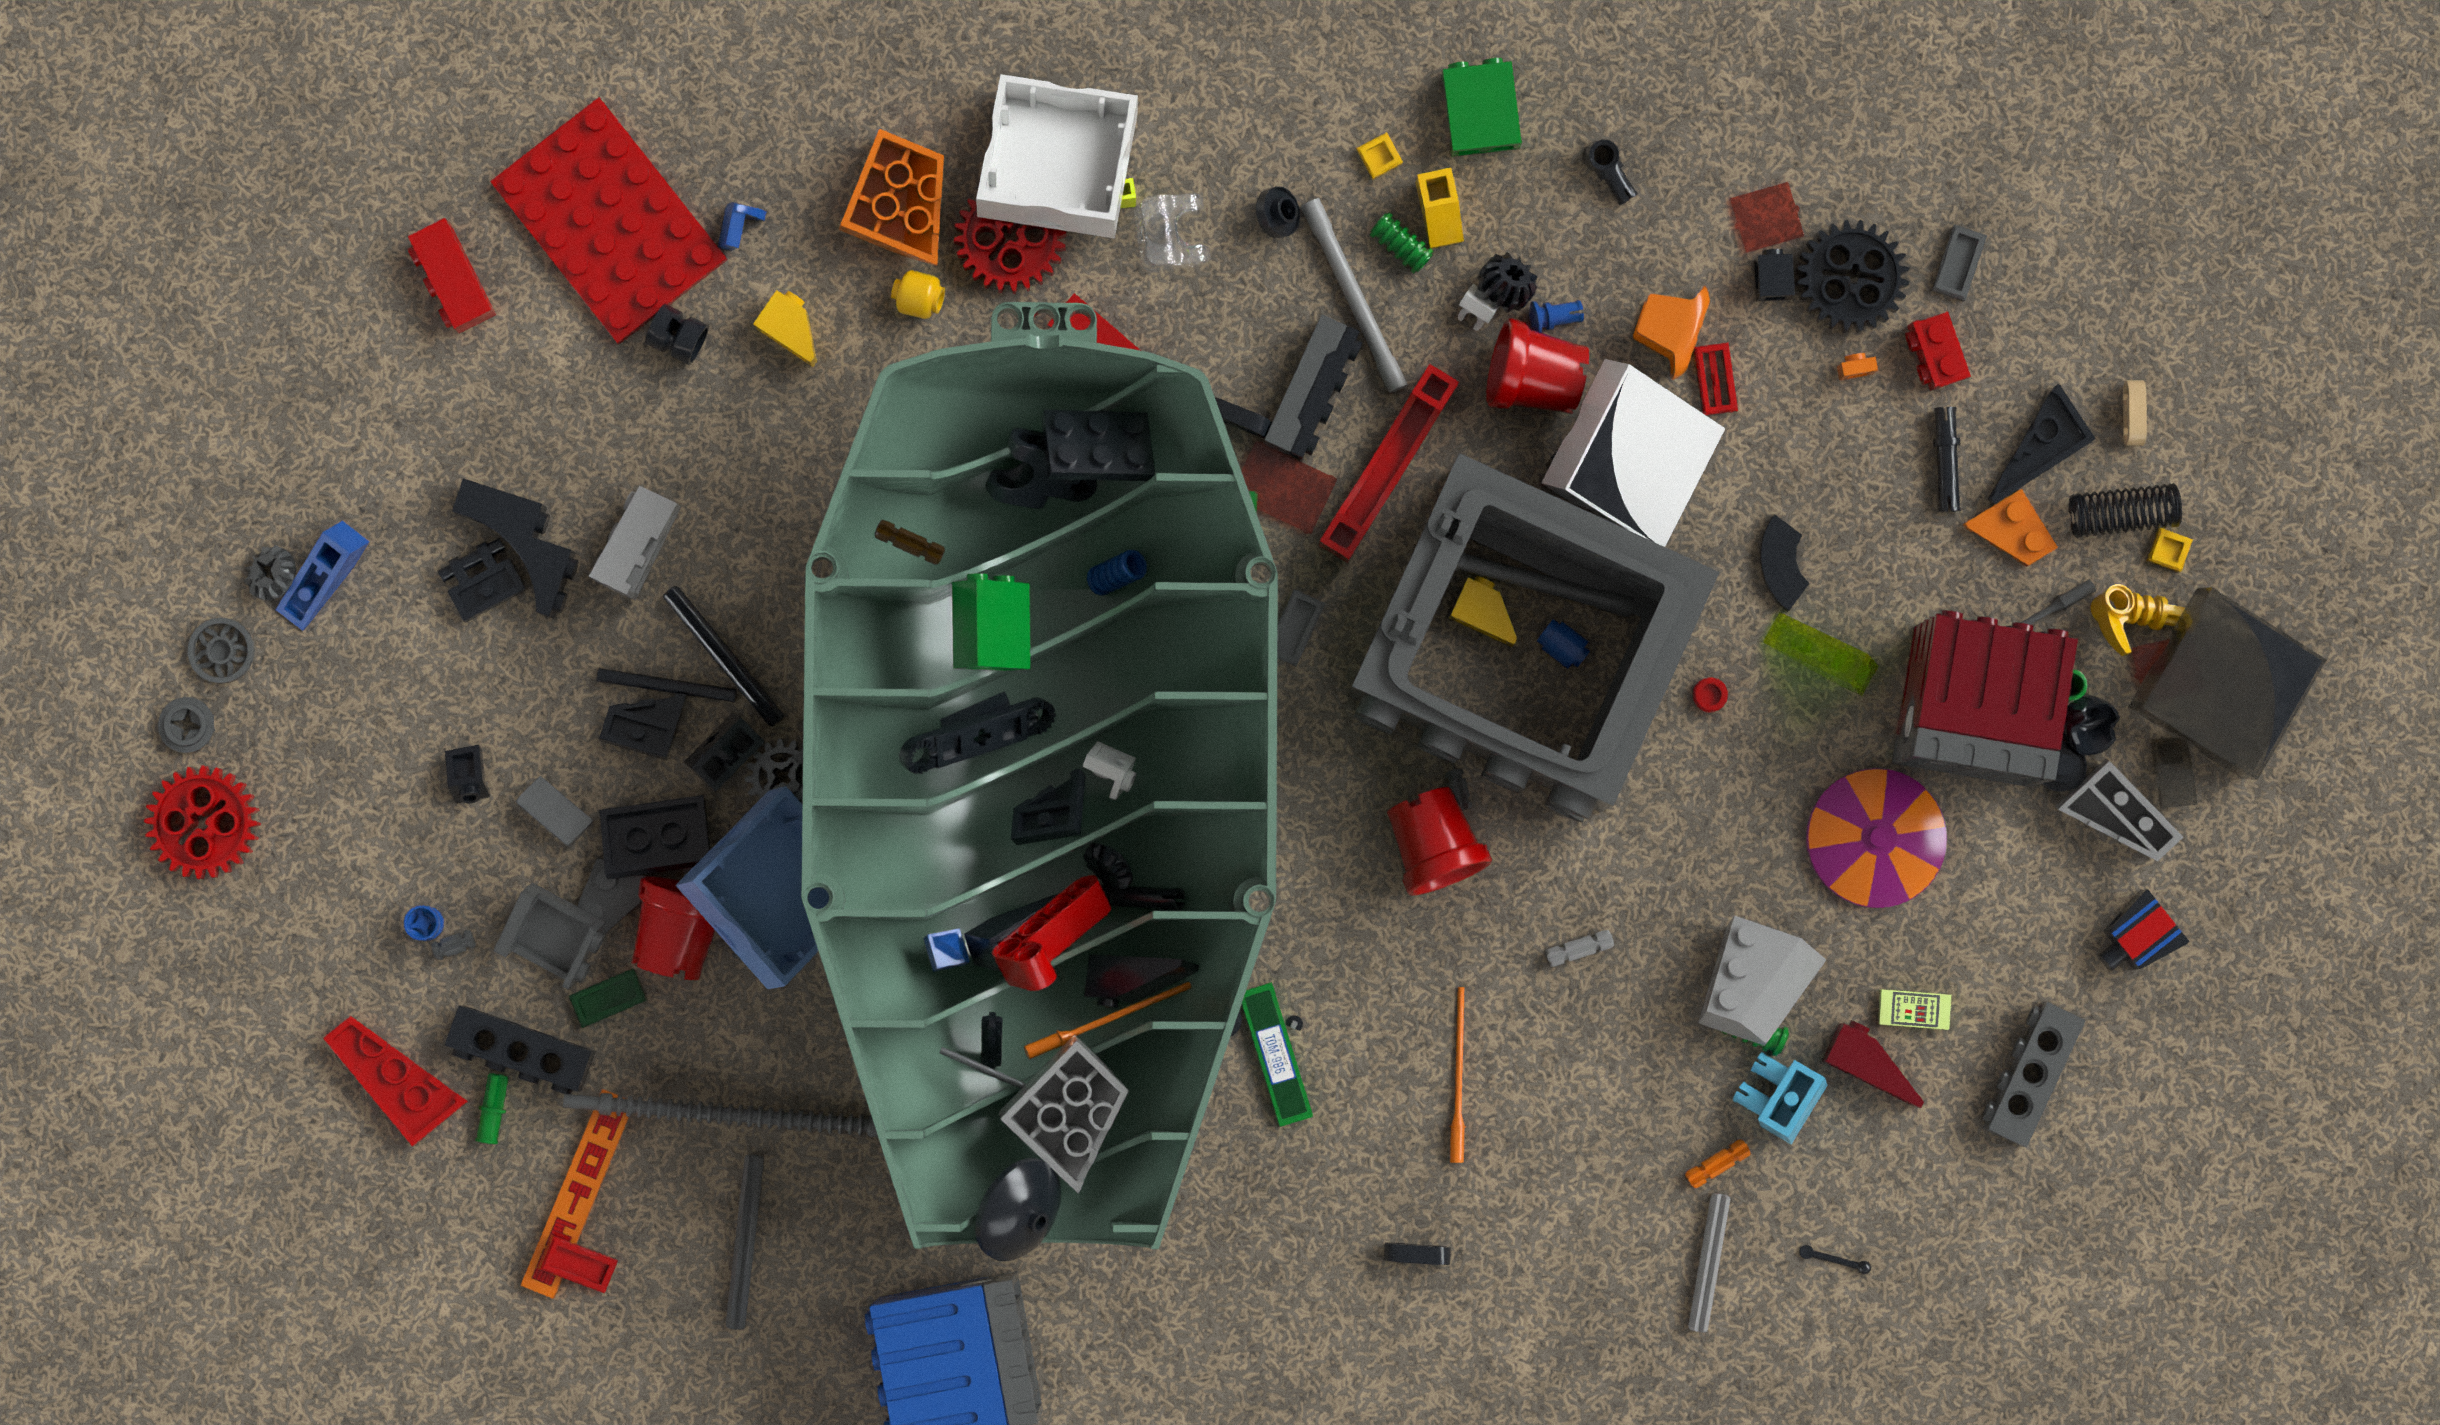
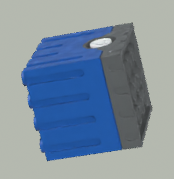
(956, 1354)

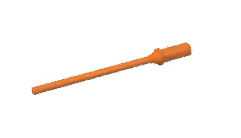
(1060, 1038)
(1457, 1125)

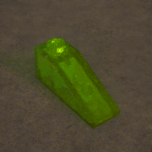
(1822, 653)

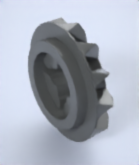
(283, 571)
(177, 711)

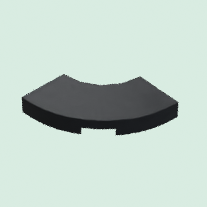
(1779, 562)

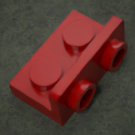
(1937, 351)

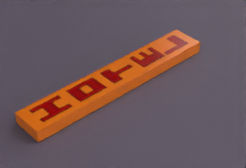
(577, 1193)

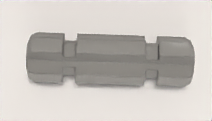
(1579, 948)

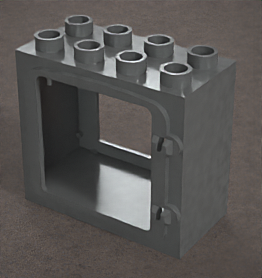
(1566, 545)

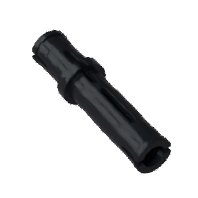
(1947, 459)

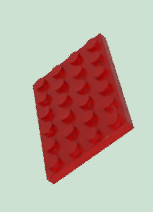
(608, 220)

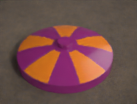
(1876, 838)

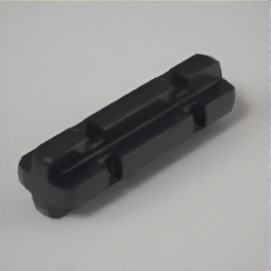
(991, 1040)

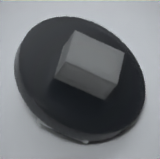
(1294, 1022)

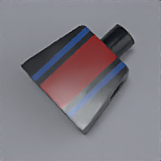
(2141, 934)

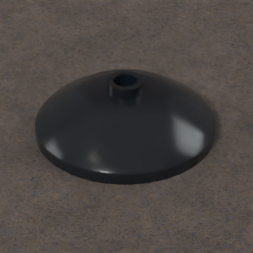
(1018, 1210)

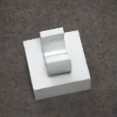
(1474, 303)

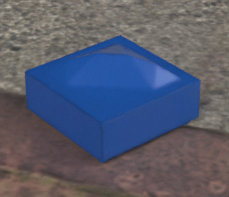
(946, 949)

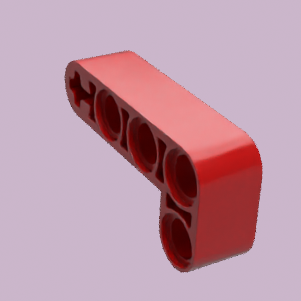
(1028, 951)

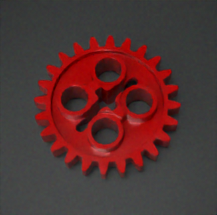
(1034, 256)
(182, 798)

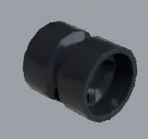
(688, 339)

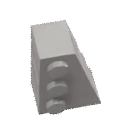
(635, 542)

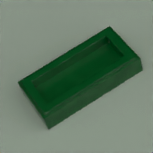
(607, 998)

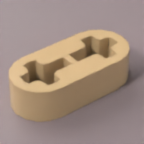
(2134, 413)

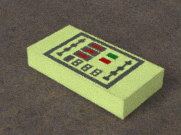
(1914, 1009)

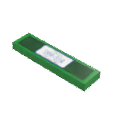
(1276, 1055)

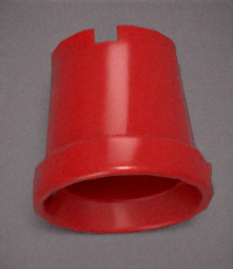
(1535, 370)
(1436, 842)
(670, 931)

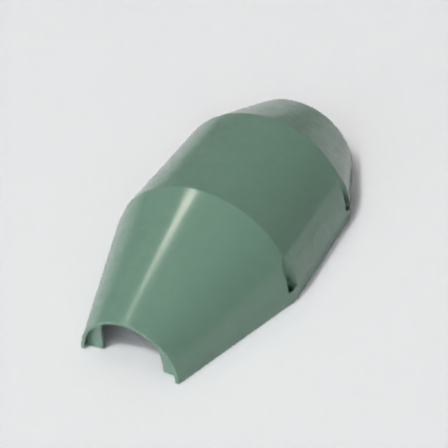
(1156, 669)

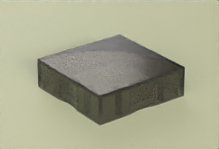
(2227, 683)

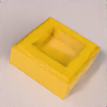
(1379, 156)
(2169, 550)

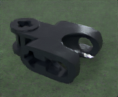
(1028, 482)

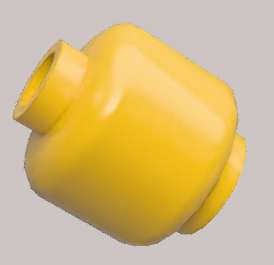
(918, 294)

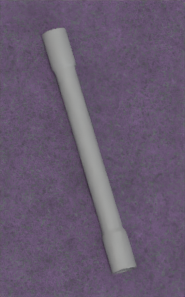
(1385, 361)

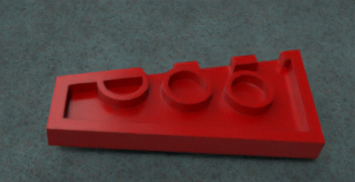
(400, 1087)

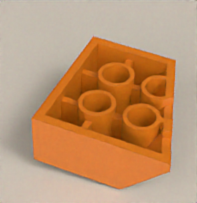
(898, 199)

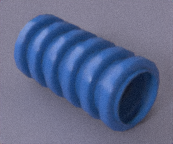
(1116, 572)

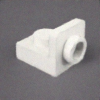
(1113, 765)

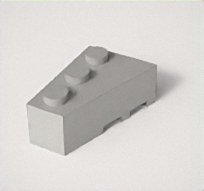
(2120, 811)

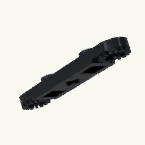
(957, 741)

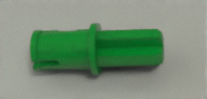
(492, 1108)

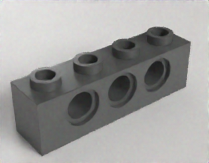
(2064, 1030)

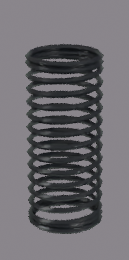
(2173, 519)

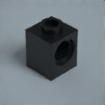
(1774, 276)

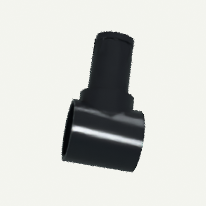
(1611, 171)

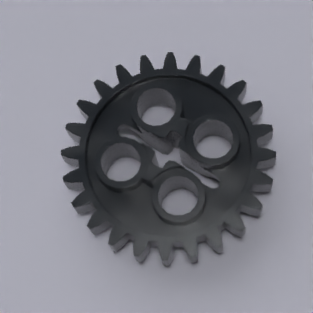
(1855, 245)

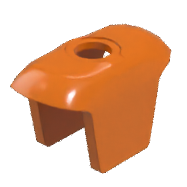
(1672, 327)

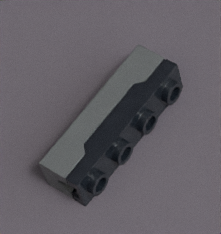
(1312, 388)

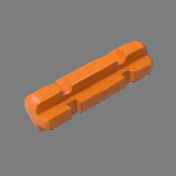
(1718, 1163)

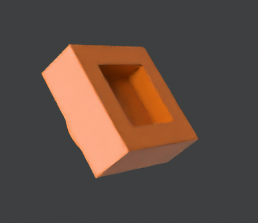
(1857, 366)

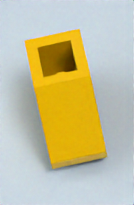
(1440, 207)

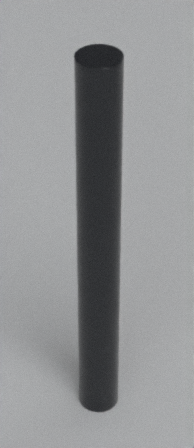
(666, 685)

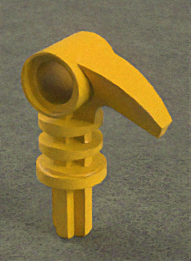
(2130, 609)

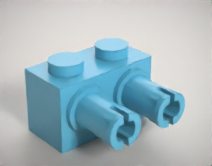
(1792, 1101)

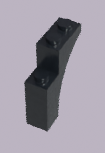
(520, 523)

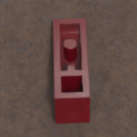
(1866, 1060)

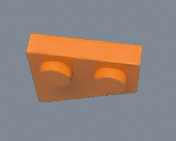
(2014, 529)

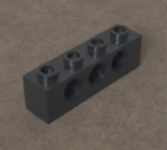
(471, 1022)

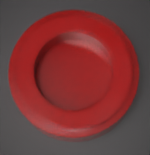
(1710, 695)

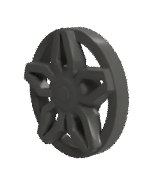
(221, 650)

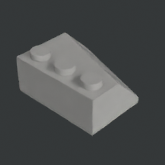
(1757, 980)
(1067, 1110)

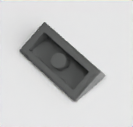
(554, 811)

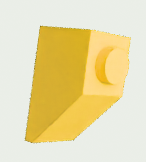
(788, 325)
(1484, 611)

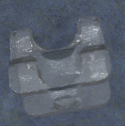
(1158, 237)

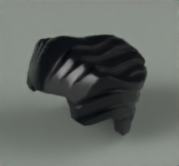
(2090, 725)

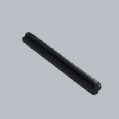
(723, 656)

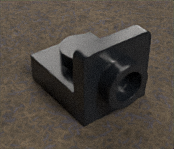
(466, 774)

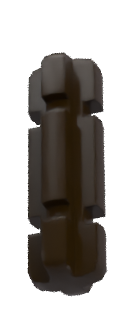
(909, 542)

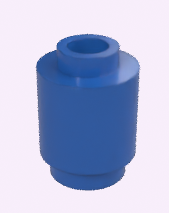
(1563, 644)

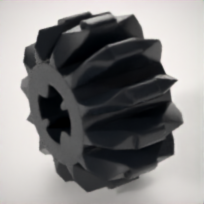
(1507, 282)

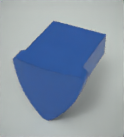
(733, 224)

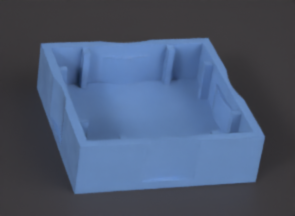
(753, 890)

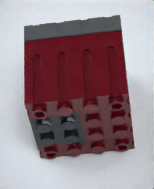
(1985, 699)

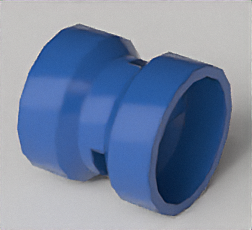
(417, 924)

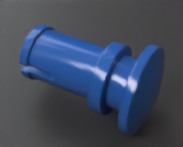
(1554, 315)

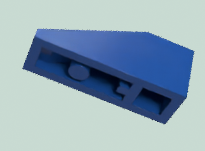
(322, 573)

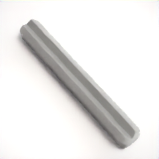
(1709, 1262)

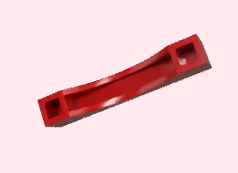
(1388, 463)

